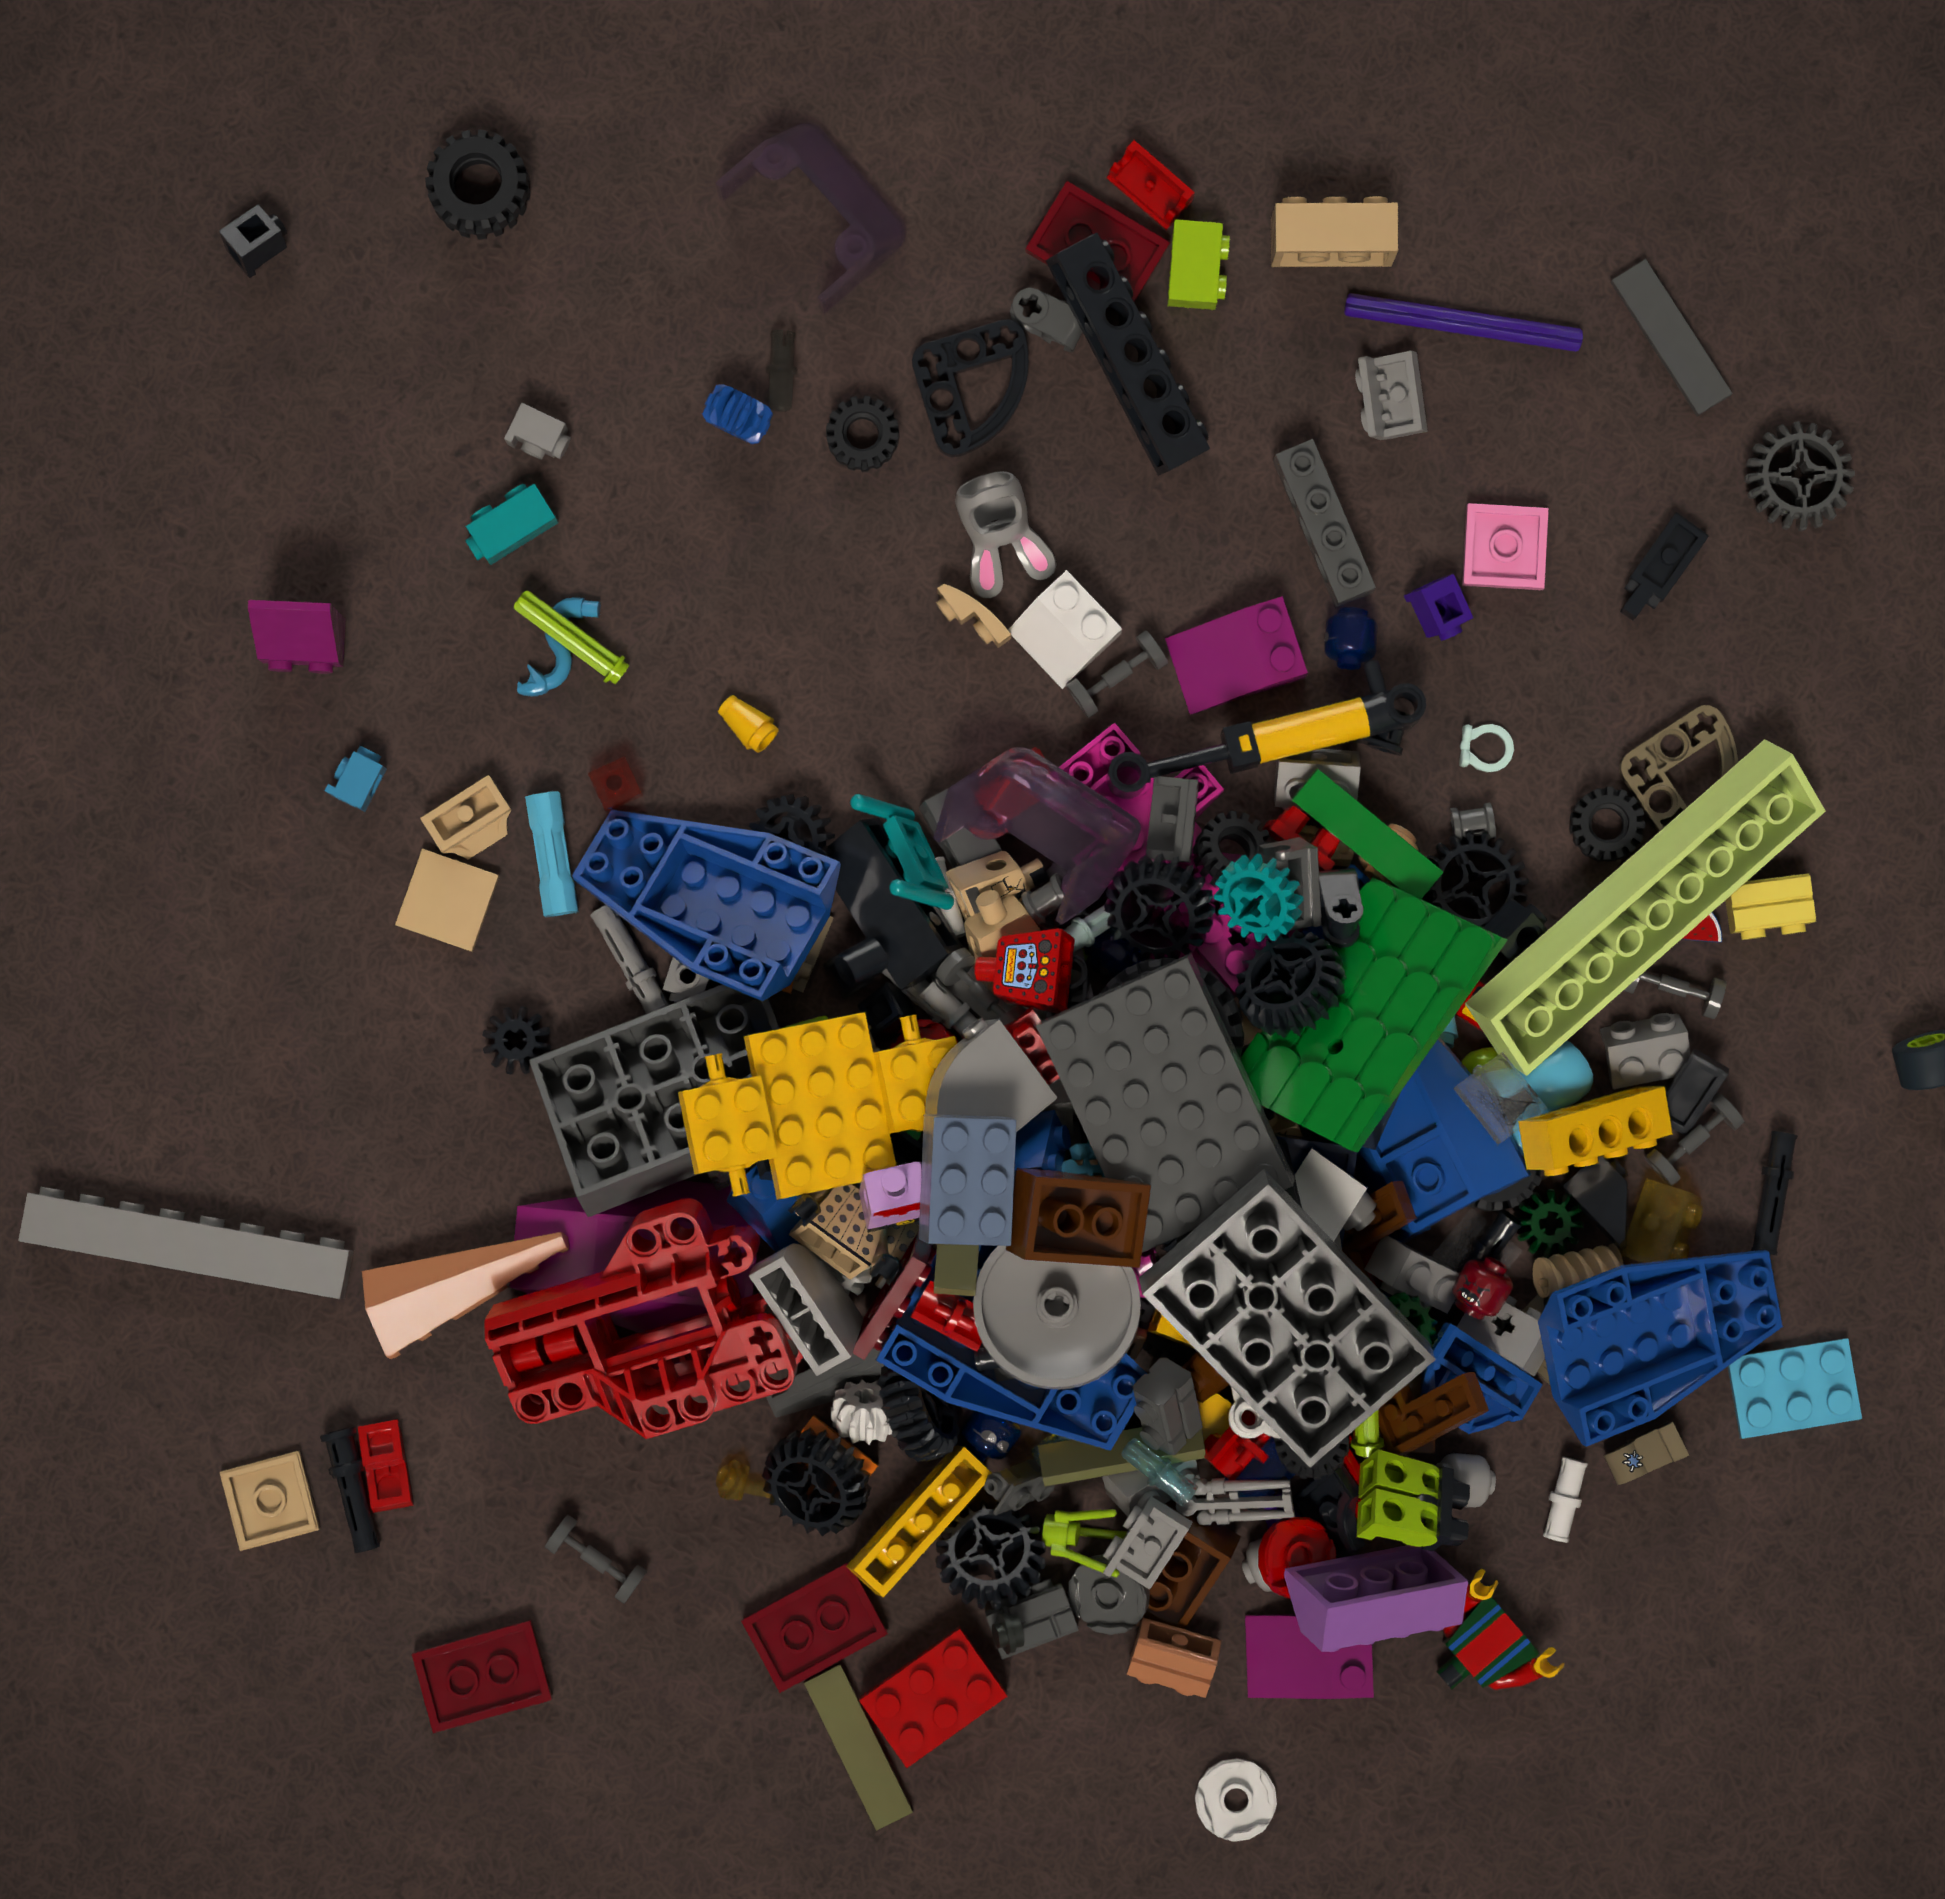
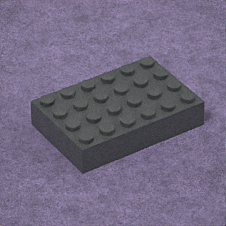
(619, 1090)
(1164, 1096)
(1286, 1318)

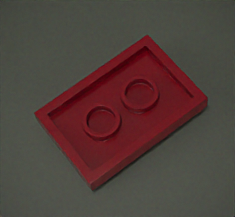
(1080, 215)
(894, 1298)
(814, 1627)
(482, 1676)

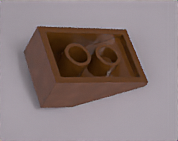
(1078, 1218)
(1190, 1572)

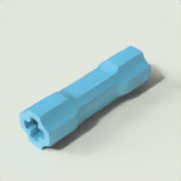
(547, 826)

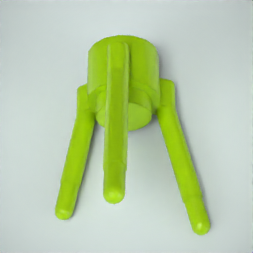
(1062, 1532)

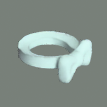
(1467, 757)

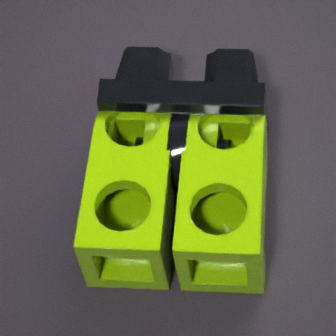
(1410, 1502)

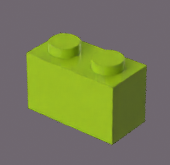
(1196, 264)

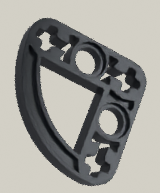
(951, 365)

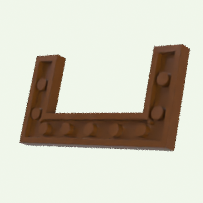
(1402, 1420)

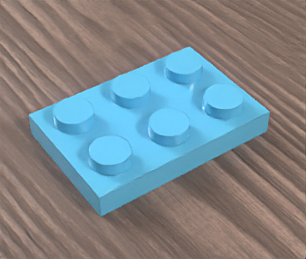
(1794, 1388)

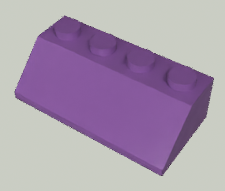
(1375, 1597)

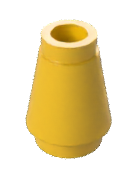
(748, 723)

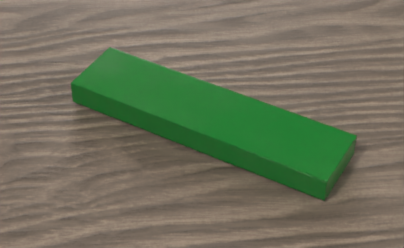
(1366, 835)

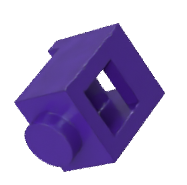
(1449, 598)

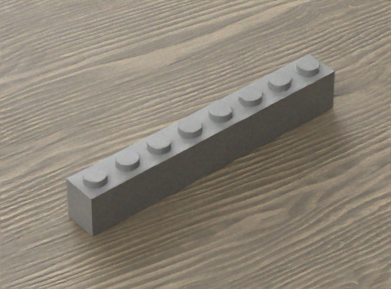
(186, 1245)

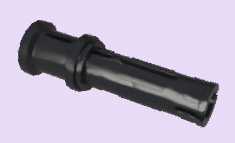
(347, 1470)

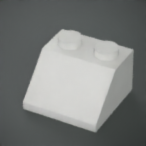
(1065, 629)

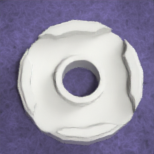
(1227, 1776)

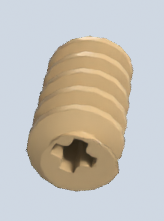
(1573, 1267)

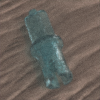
(1159, 1472)

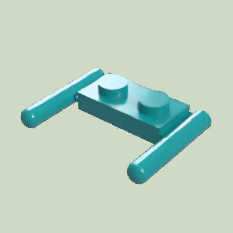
(907, 841)

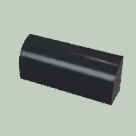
(909, 931)

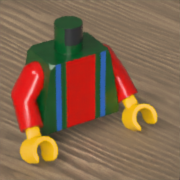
(1491, 1645)

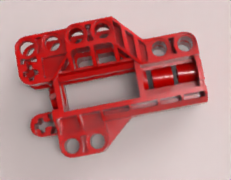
(588, 1365)

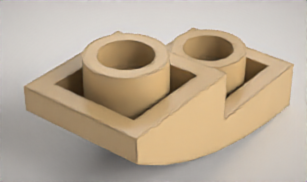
(964, 607)

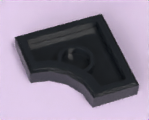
(1333, 1504)

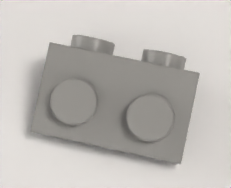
(1391, 395)
(1645, 1049)
(1149, 1542)

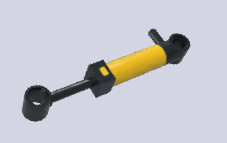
(1252, 744)

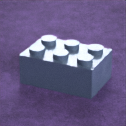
(967, 1180)

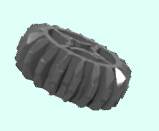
(1799, 495)

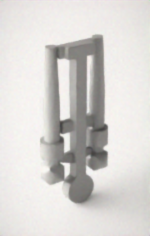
(1223, 1515)

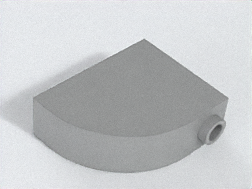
(988, 1078)
(809, 1305)

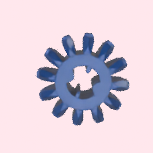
(737, 414)

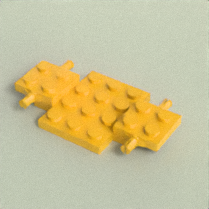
(812, 1106)

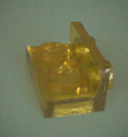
(1662, 1223)

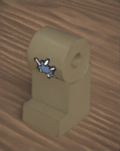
(1646, 1453)

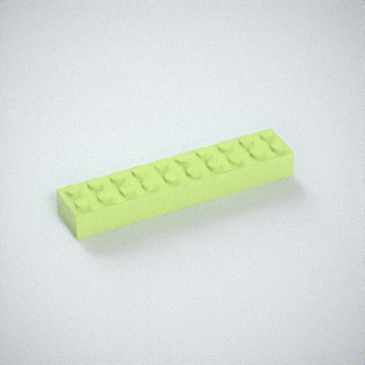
(1646, 906)

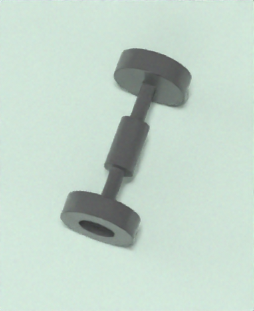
(1117, 674)
(957, 967)
(1679, 987)
(1725, 1112)
(595, 1558)

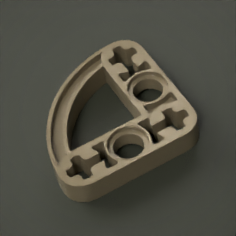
(1659, 763)

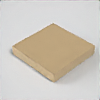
(447, 900)
(269, 1500)

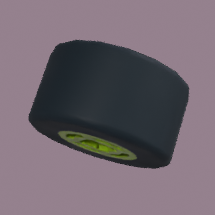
(1921, 1061)

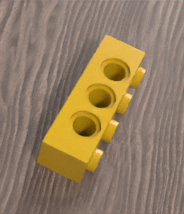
(1595, 1129)
(919, 1520)

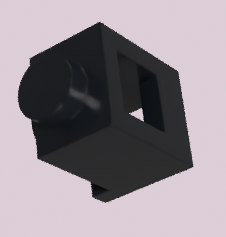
(254, 239)

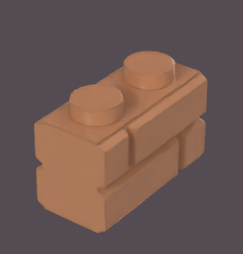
(1174, 1658)

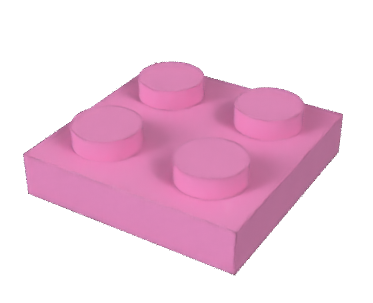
(1505, 546)

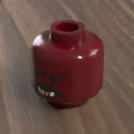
(1482, 1287)

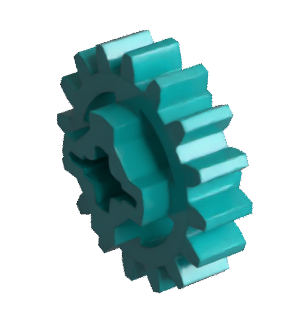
(1250, 879)

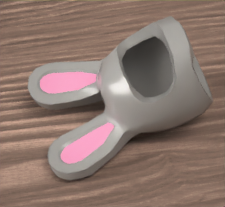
(1001, 498)

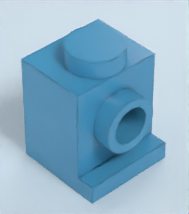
(357, 778)

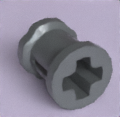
(1474, 820)

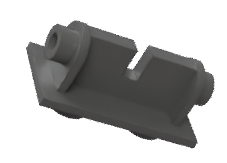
(1017, 1486)

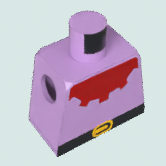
(891, 1196)

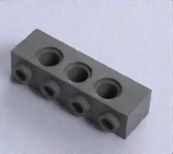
(1324, 523)

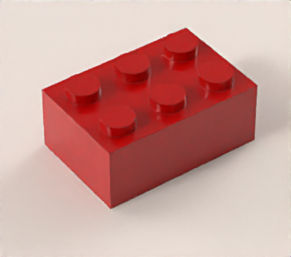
(933, 1696)

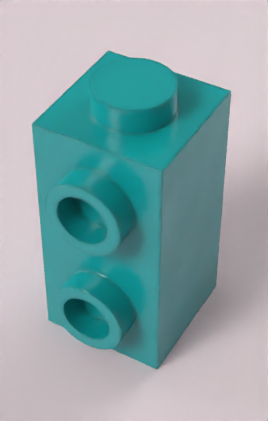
(510, 524)

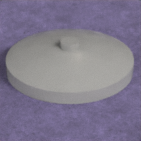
(1055, 1319)

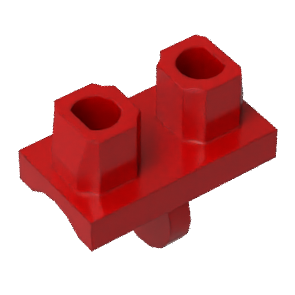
(1291, 823)
(1030, 1041)
(948, 1315)
(1233, 1453)

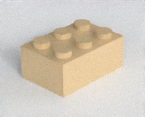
(1334, 233)

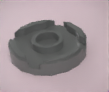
(1106, 1602)

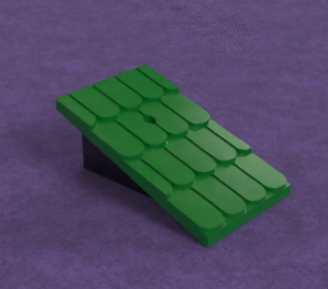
(1400, 995)

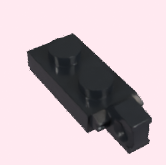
(1663, 565)

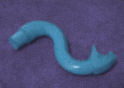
(540, 684)

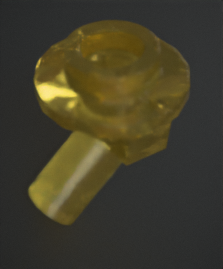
(737, 1482)

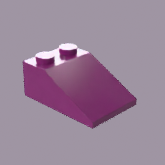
(297, 635)
(1236, 656)
(1290, 1666)

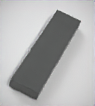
(1671, 337)

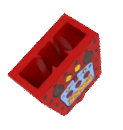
(1031, 969)

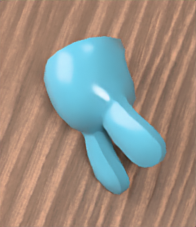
(1559, 1081)

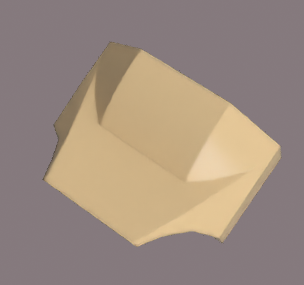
(469, 820)

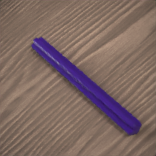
(1463, 322)

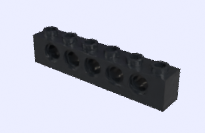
(1108, 343)

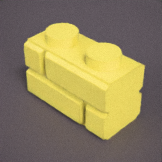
(1771, 904)

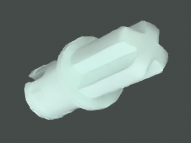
(1088, 928)

